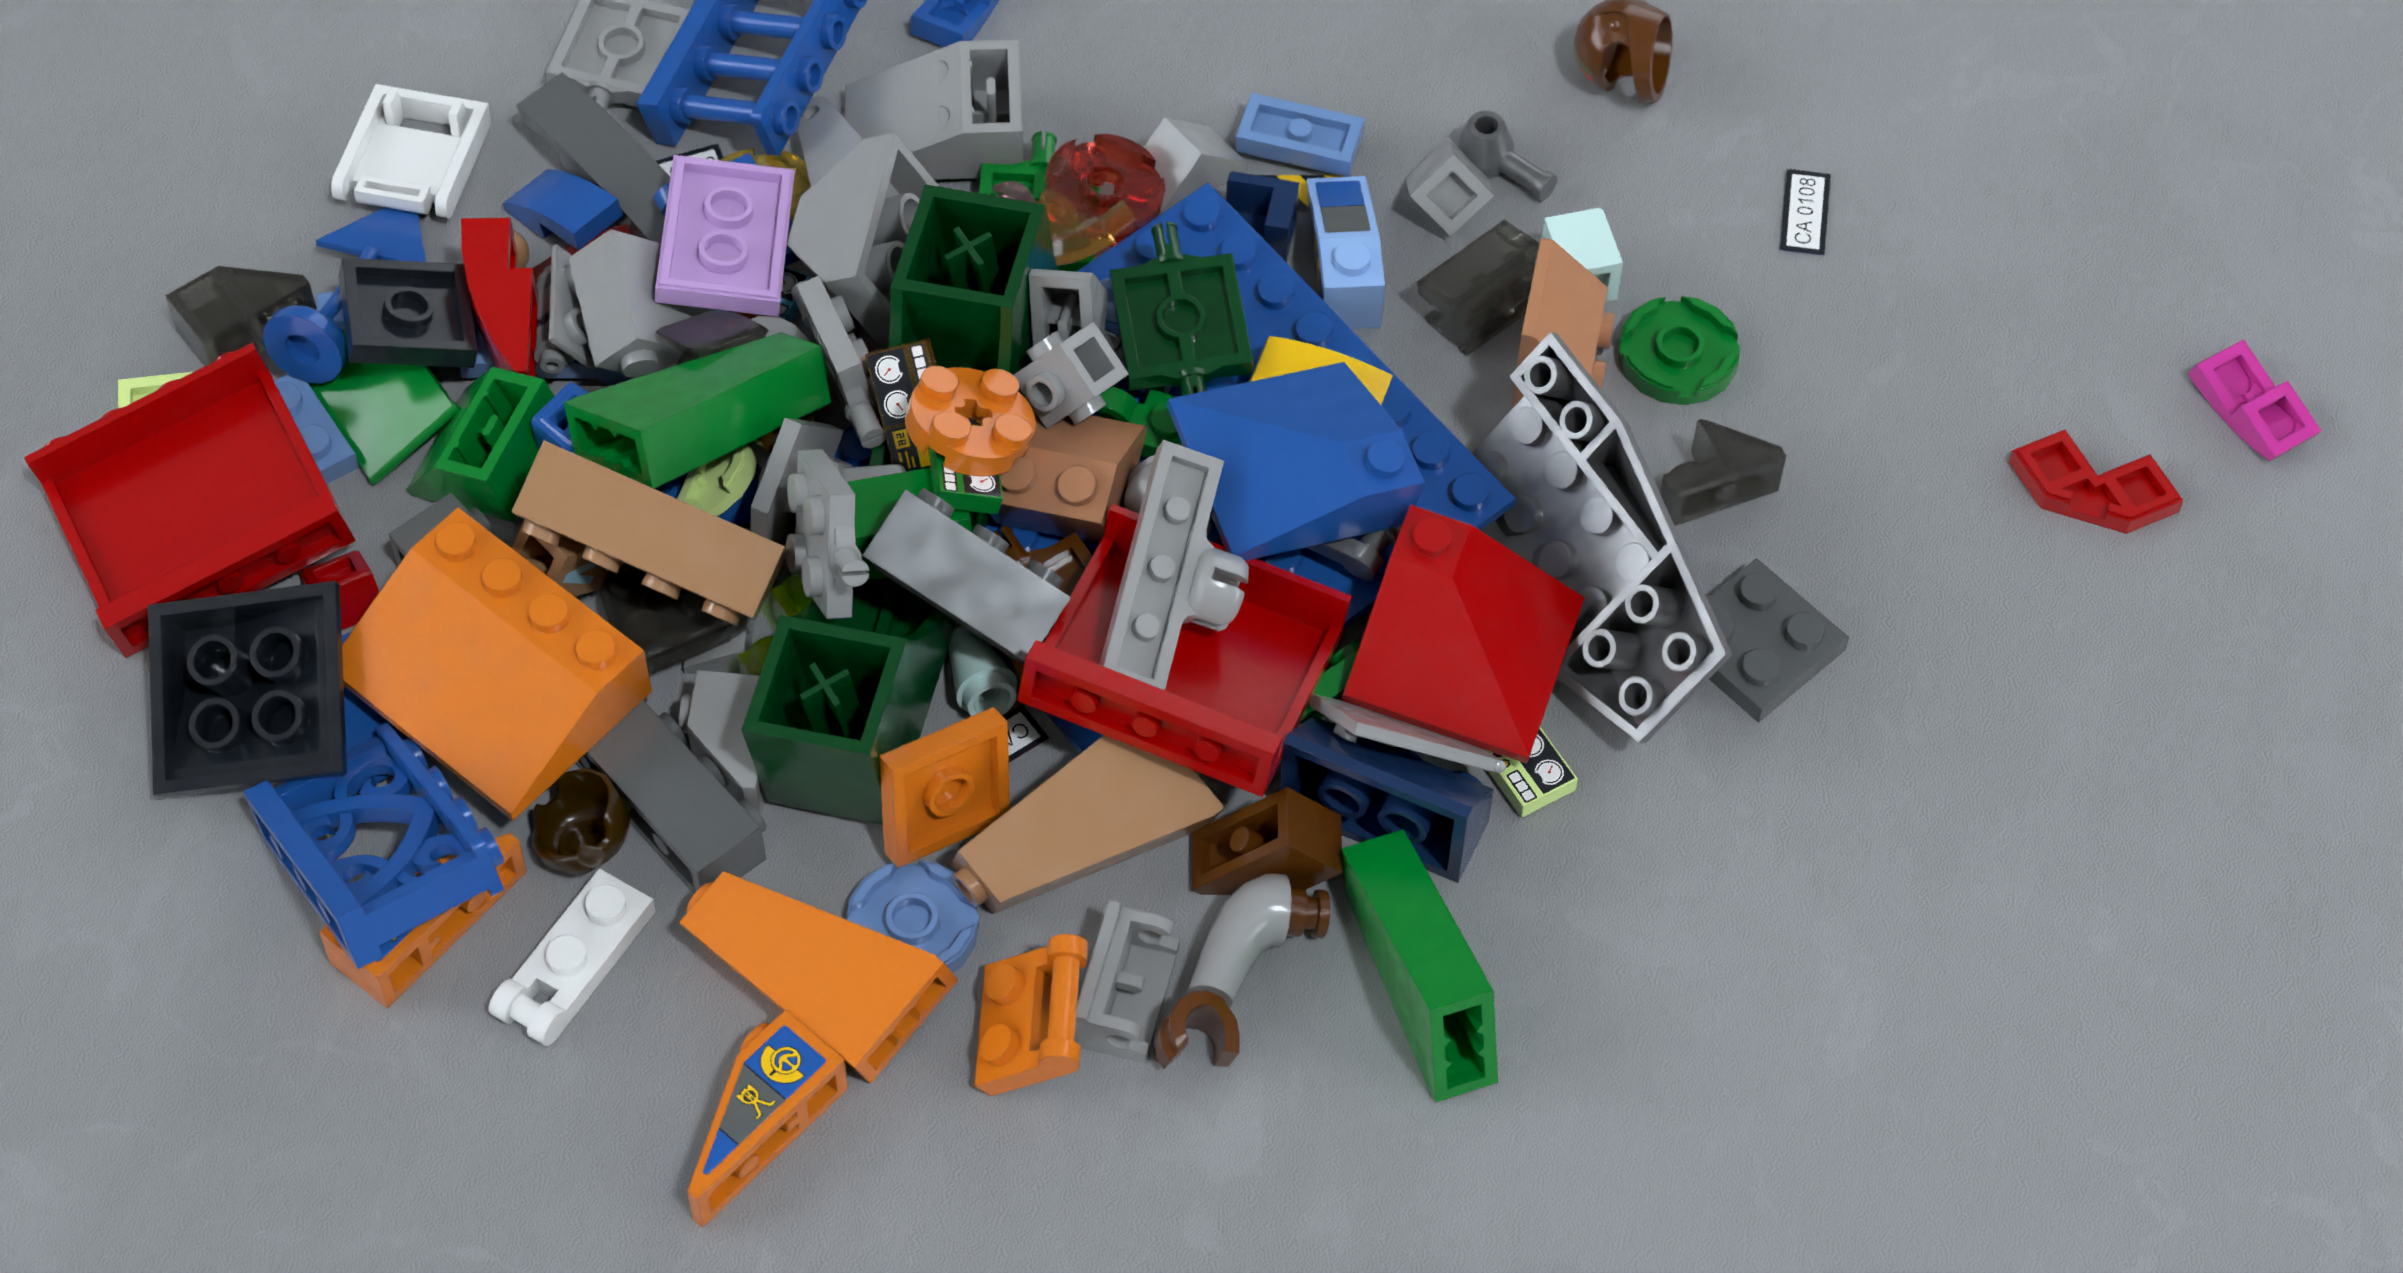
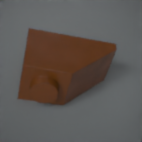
(1270, 836)

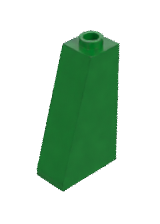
(698, 409)
(1423, 965)

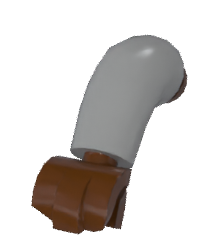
(1247, 924)

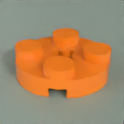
(940, 420)

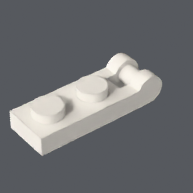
(573, 957)

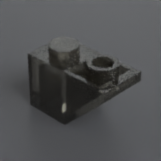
(232, 307)

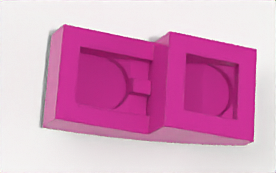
(2245, 397)

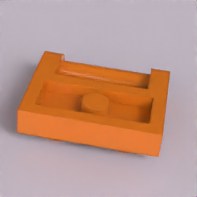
(1030, 1016)

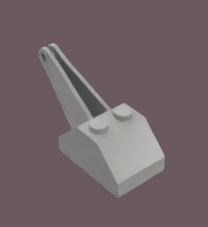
(855, 212)

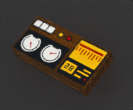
(894, 377)

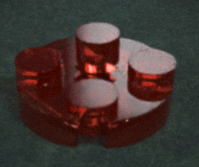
(1113, 161)

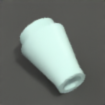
(980, 674)

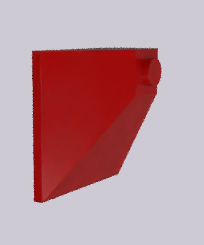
(1463, 637)

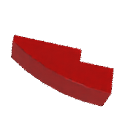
(501, 293)

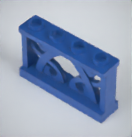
(392, 900)

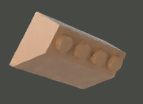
(648, 531)

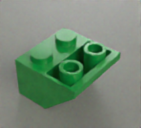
(486, 445)

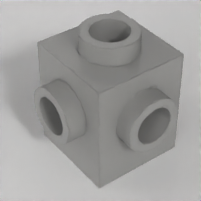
(1058, 381)

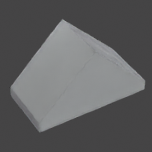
(1190, 157)
(1065, 302)

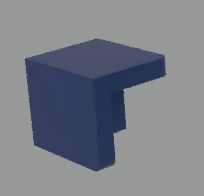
(1267, 206)

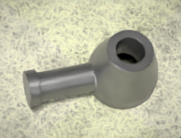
(1491, 149)

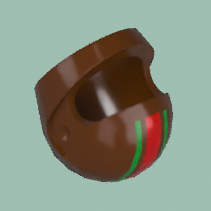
(1624, 41)

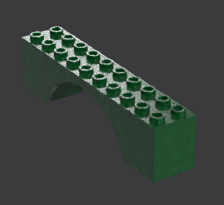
(864, 683)

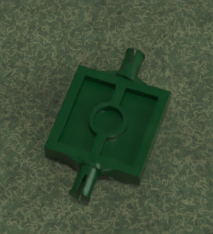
(1180, 318)

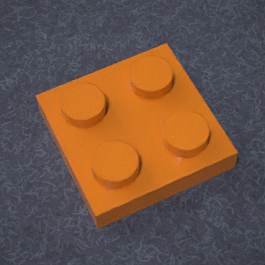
(944, 786)

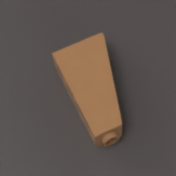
(1081, 821)

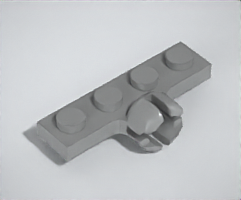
(1172, 568)

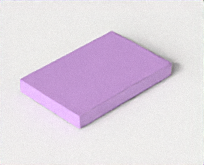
(725, 236)

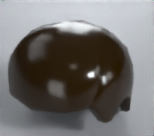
(581, 823)

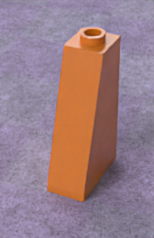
(832, 975)

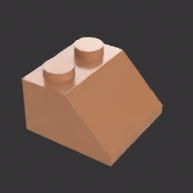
(1566, 302)
(1071, 477)

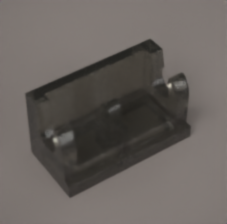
(1481, 287)

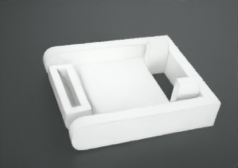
(407, 165)

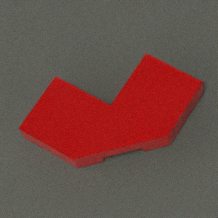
(2069, 486)

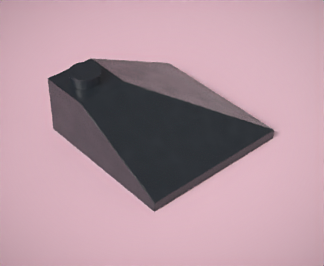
(247, 689)

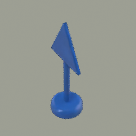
(308, 340)

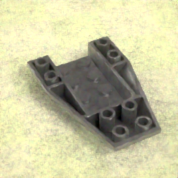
(1604, 531)

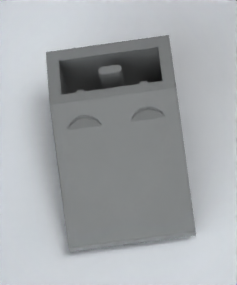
(947, 107)

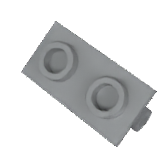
(563, 332)

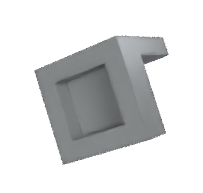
(1449, 187)

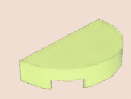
(721, 481)

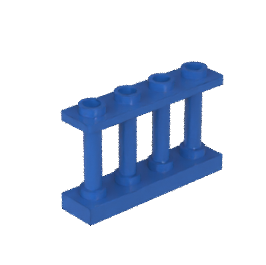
(702, 54)

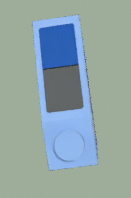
(1347, 249)

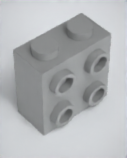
(616, 297)

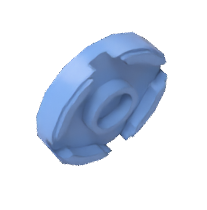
(918, 908)

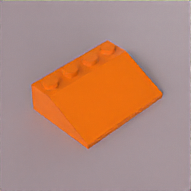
(491, 664)

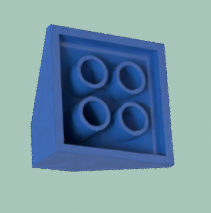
(1301, 458)

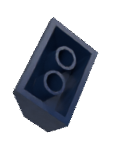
(1389, 791)

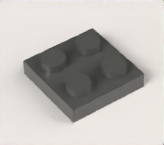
(1773, 639)

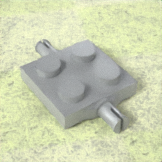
(615, 47)
(844, 356)
(824, 541)

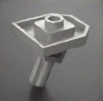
(770, 508)

